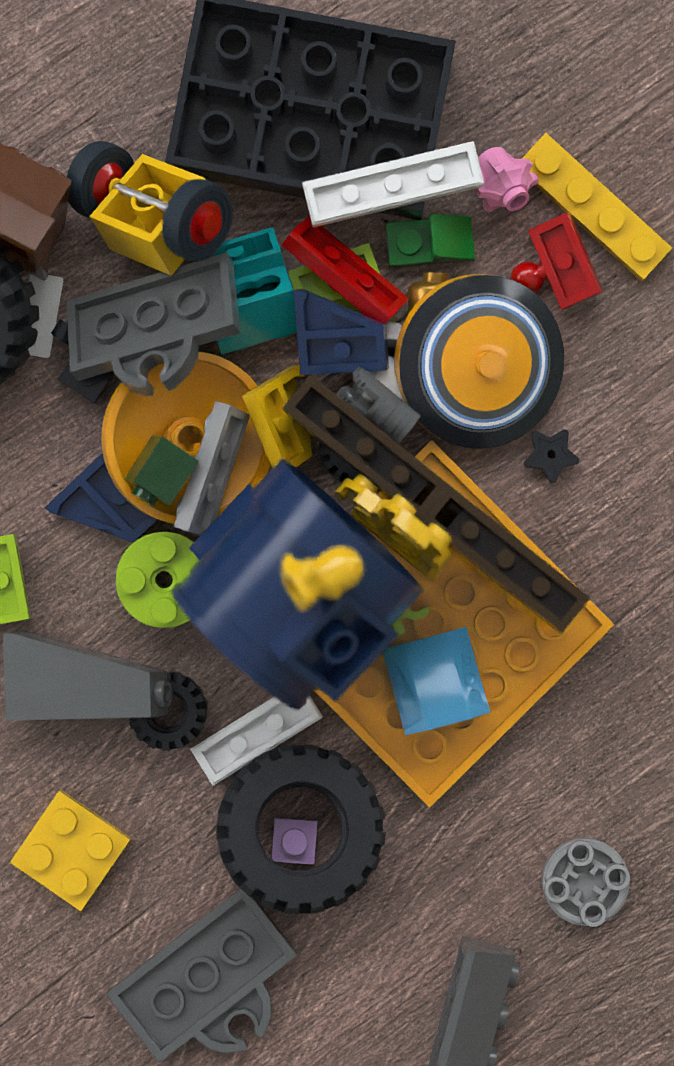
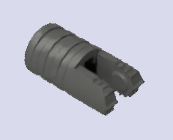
(387, 411)

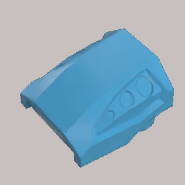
(436, 681)

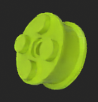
(139, 573)

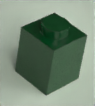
(160, 471)

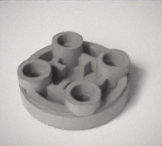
(585, 881)

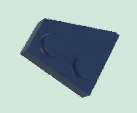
(337, 337)

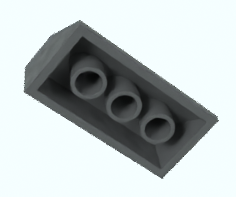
(475, 1004)

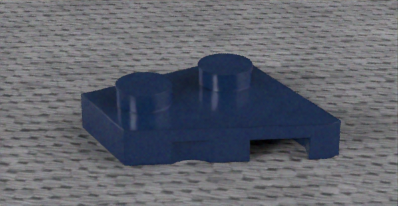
(99, 504)

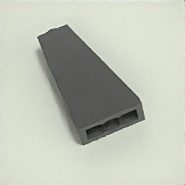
(74, 682)

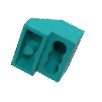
(262, 291)

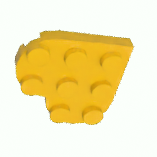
(397, 527)

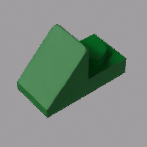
(430, 241)

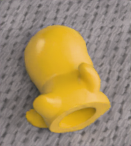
(325, 576)

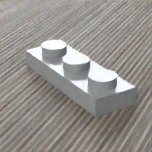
(209, 478)

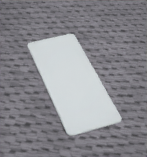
(48, 300)

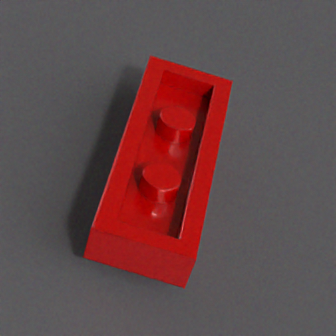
(345, 271)

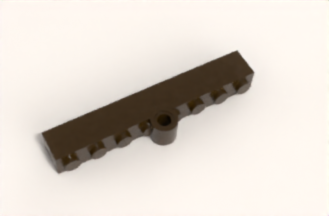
(471, 530)

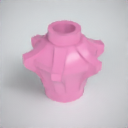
(504, 180)

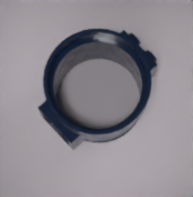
(248, 614)

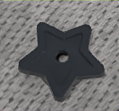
(551, 466)

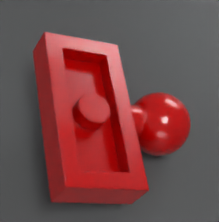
(562, 263)

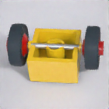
(149, 206)

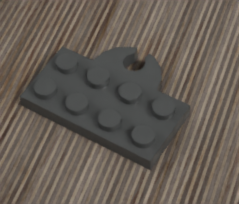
(153, 324)
(206, 980)

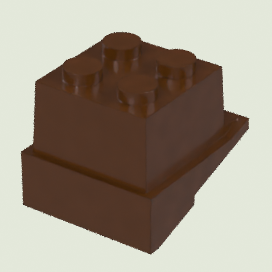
(30, 209)

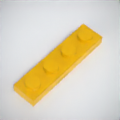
(596, 208)

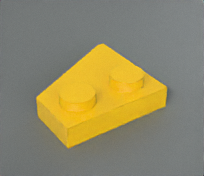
(278, 432)

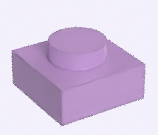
(294, 840)

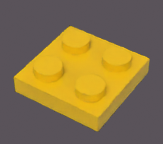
(70, 850)

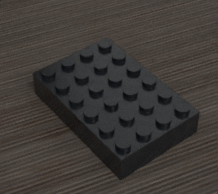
(303, 97)

